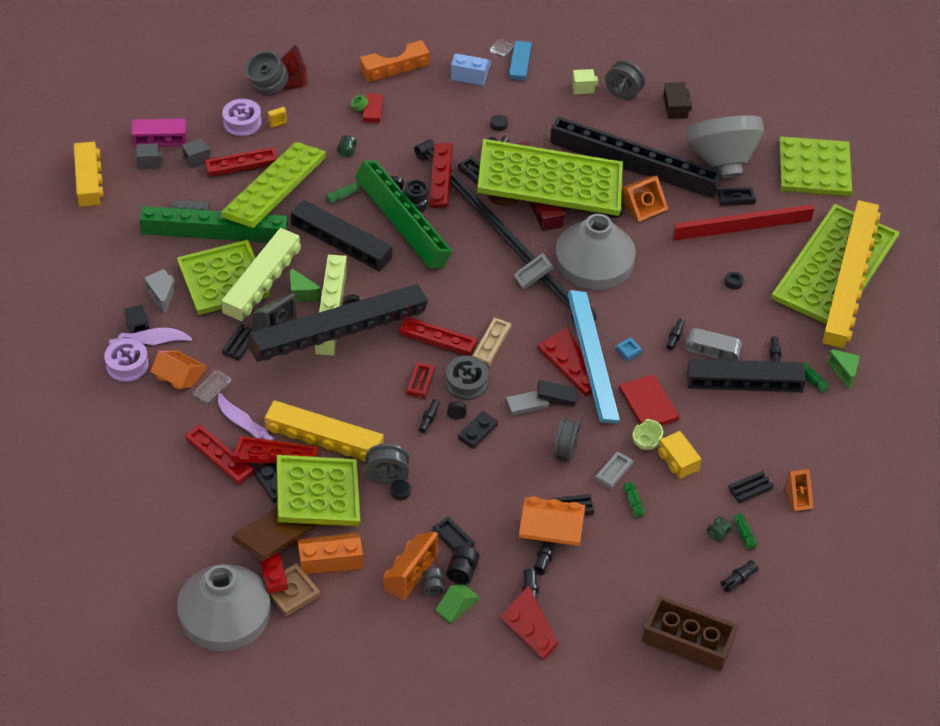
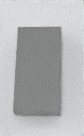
(533, 271)
(525, 403)
(614, 470)

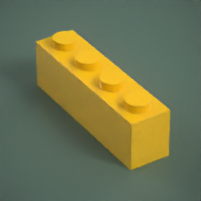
(87, 174)

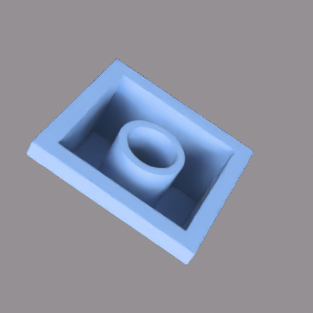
(469, 69)

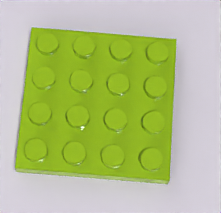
(815, 166)
(214, 272)
(317, 490)

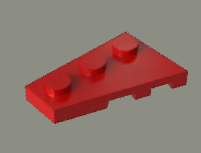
(530, 623)

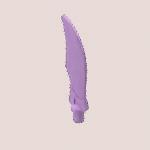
(155, 336)
(242, 419)

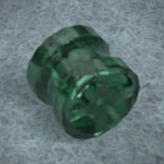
(346, 146)
(719, 529)

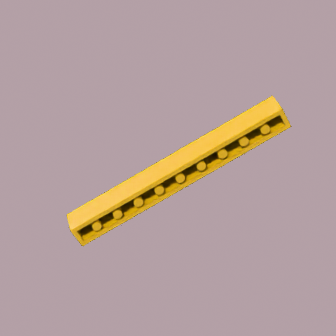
(850, 275)

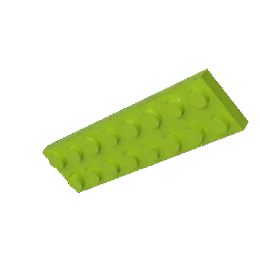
(273, 184)

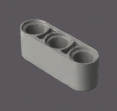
(713, 345)

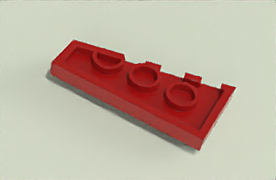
(567, 357)
(266, 451)

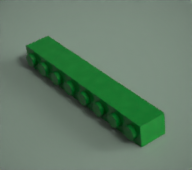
(403, 214)
(206, 225)

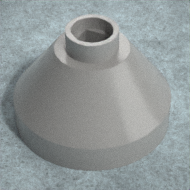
(726, 142)
(595, 254)
(223, 607)

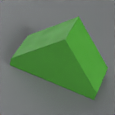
(304, 288)
(844, 365)
(456, 602)

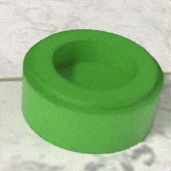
(359, 103)

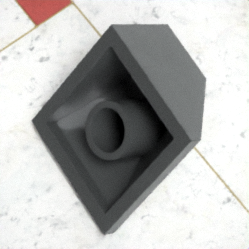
(275, 312)

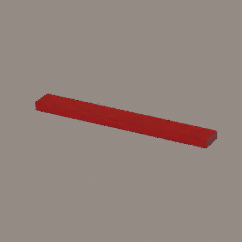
(743, 222)

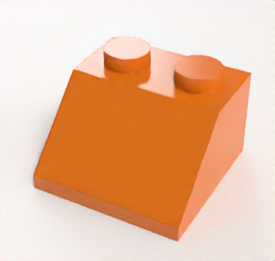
(644, 198)
(177, 369)

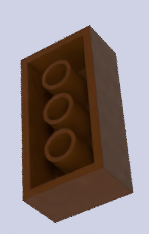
(689, 633)

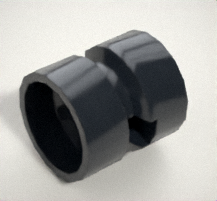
(417, 193)
(462, 565)

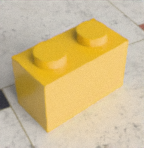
(679, 455)

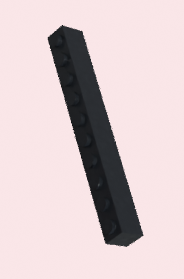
(636, 156)
(336, 322)

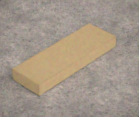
(492, 341)

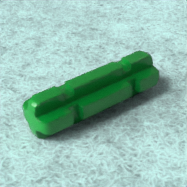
(342, 192)
(815, 378)
(634, 499)
(745, 531)

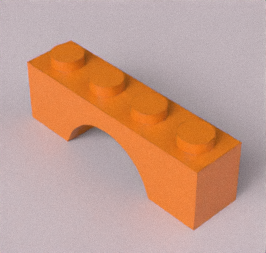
(377, 67)

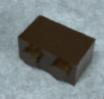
(676, 100)

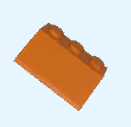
(552, 521)
(330, 553)
(410, 565)

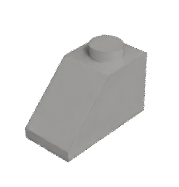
(160, 288)

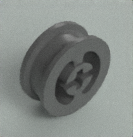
(616, 76)
(467, 369)
(567, 438)
(387, 463)

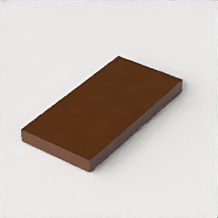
(268, 536)

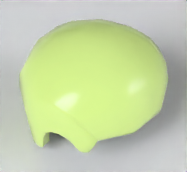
(647, 435)

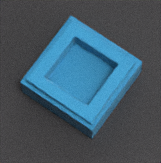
(628, 349)

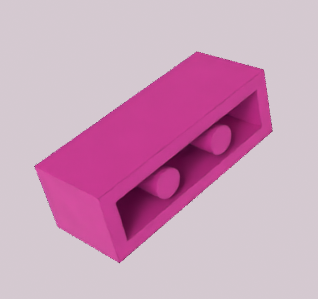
(161, 131)

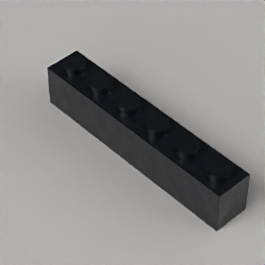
(341, 235)
(746, 375)

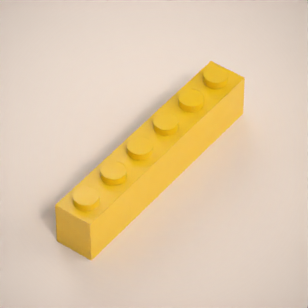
(321, 430)

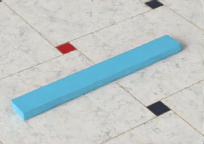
(593, 357)

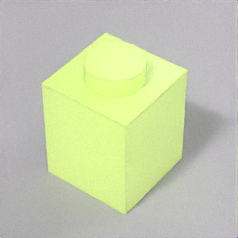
(584, 81)

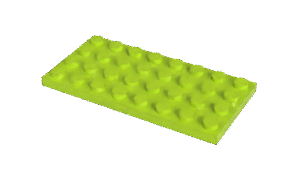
(550, 177)
(815, 272)

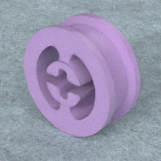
(242, 117)
(121, 354)

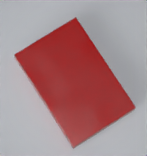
(648, 400)

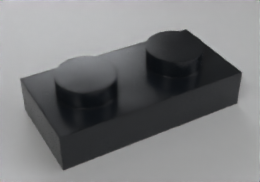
(478, 430)
(268, 480)

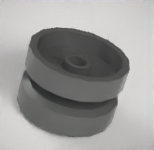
(266, 72)

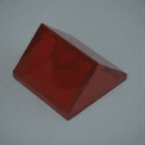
(296, 69)

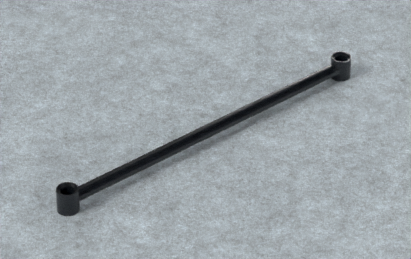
(426, 150)

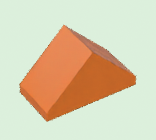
(799, 489)

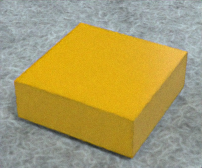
(277, 117)

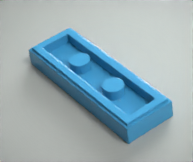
(520, 60)

